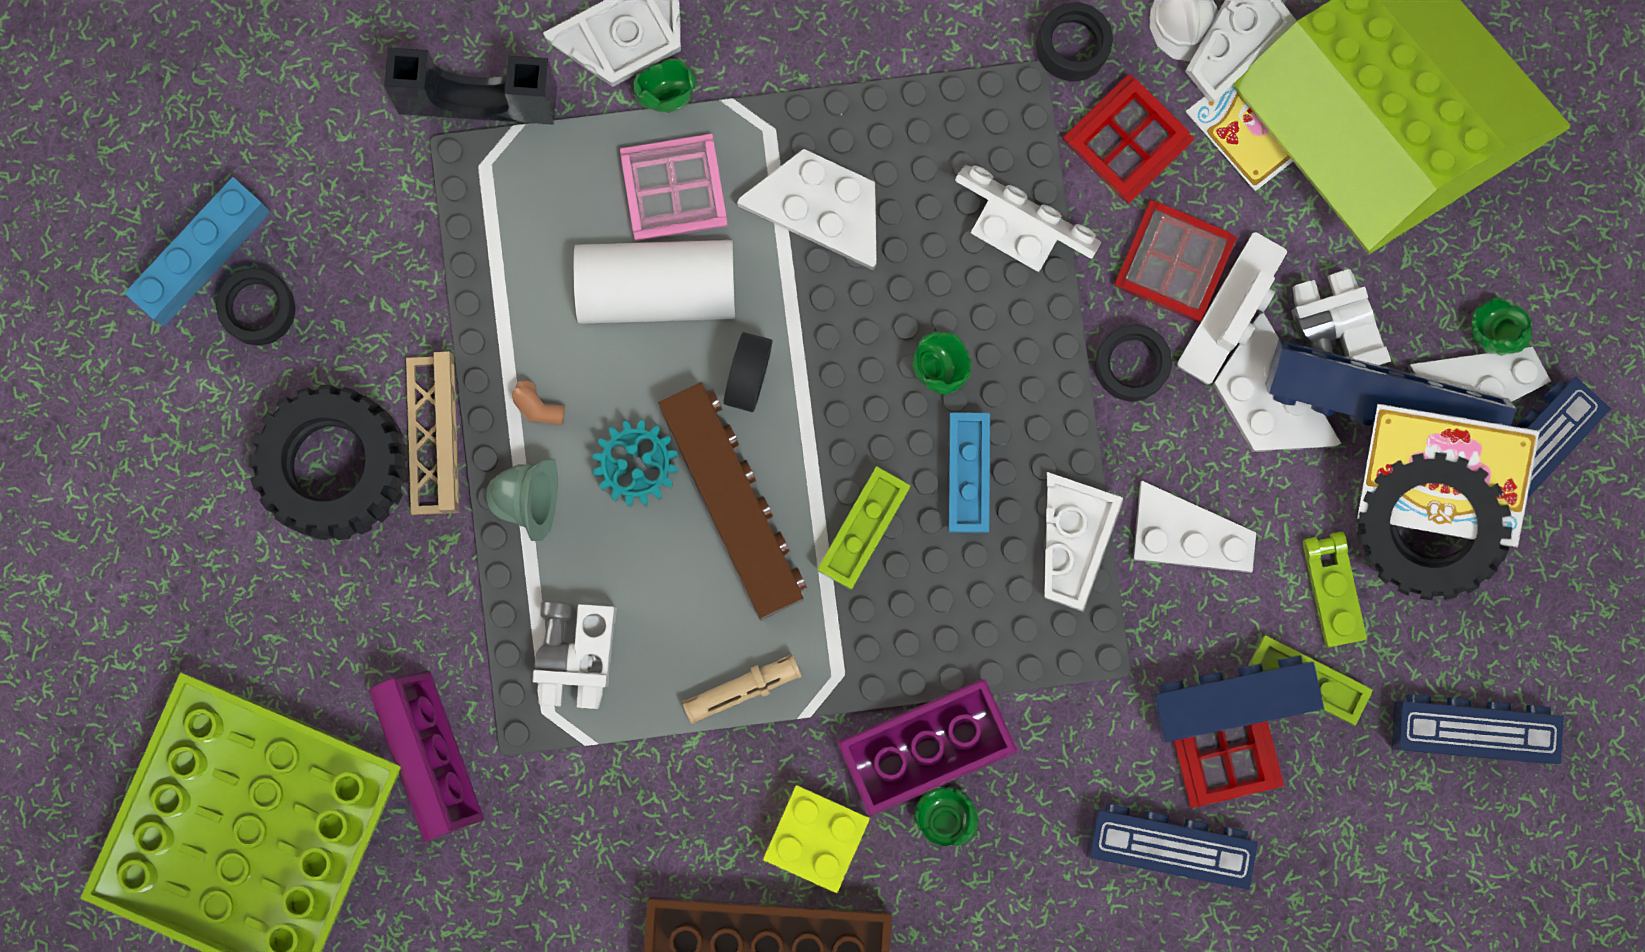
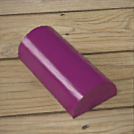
(927, 747)
(427, 753)

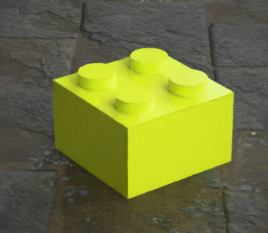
(816, 838)

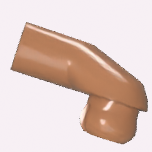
(533, 408)

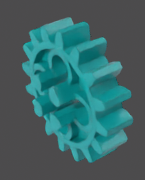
(613, 469)

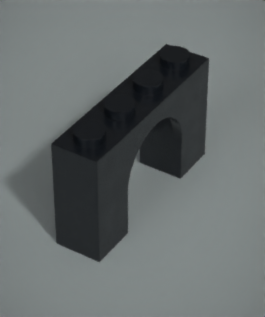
(424, 89)

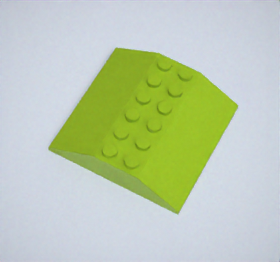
(1396, 108)
(240, 826)

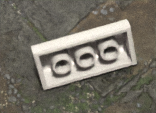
(654, 281)

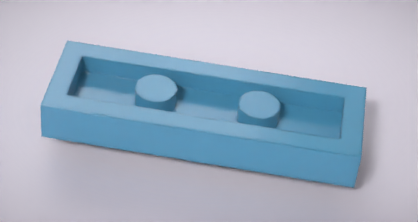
(969, 472)

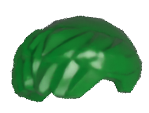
(665, 86)
(1501, 327)
(942, 362)
(946, 816)

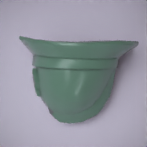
(526, 496)

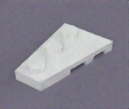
(1236, 41)
(1494, 374)
(1188, 535)
(1076, 538)

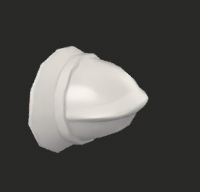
(1181, 25)

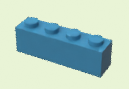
(197, 252)

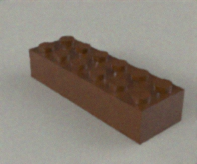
(760, 927)

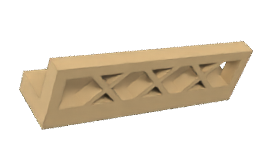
(445, 434)

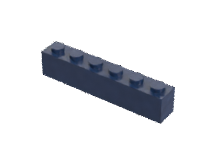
(1357, 387)

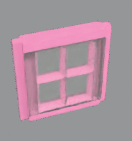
(673, 187)

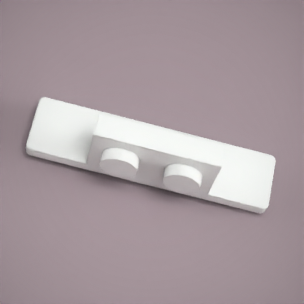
(1020, 225)
(1233, 308)

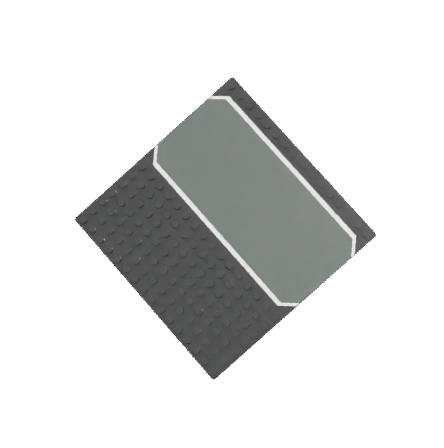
(831, 408)

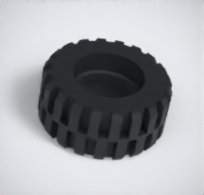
(289, 428)
(1424, 573)

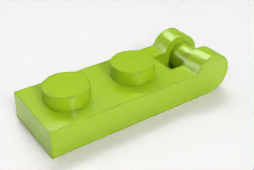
(1334, 590)

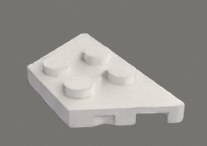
(620, 37)
(820, 205)
(1259, 418)

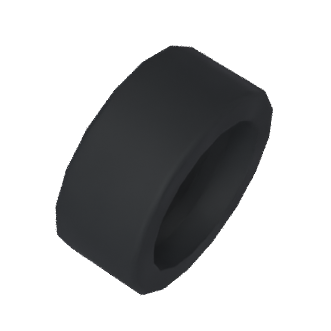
(1080, 14)
(239, 281)
(1150, 338)
(747, 372)

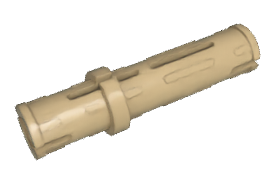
(742, 688)

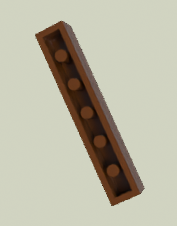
(731, 501)

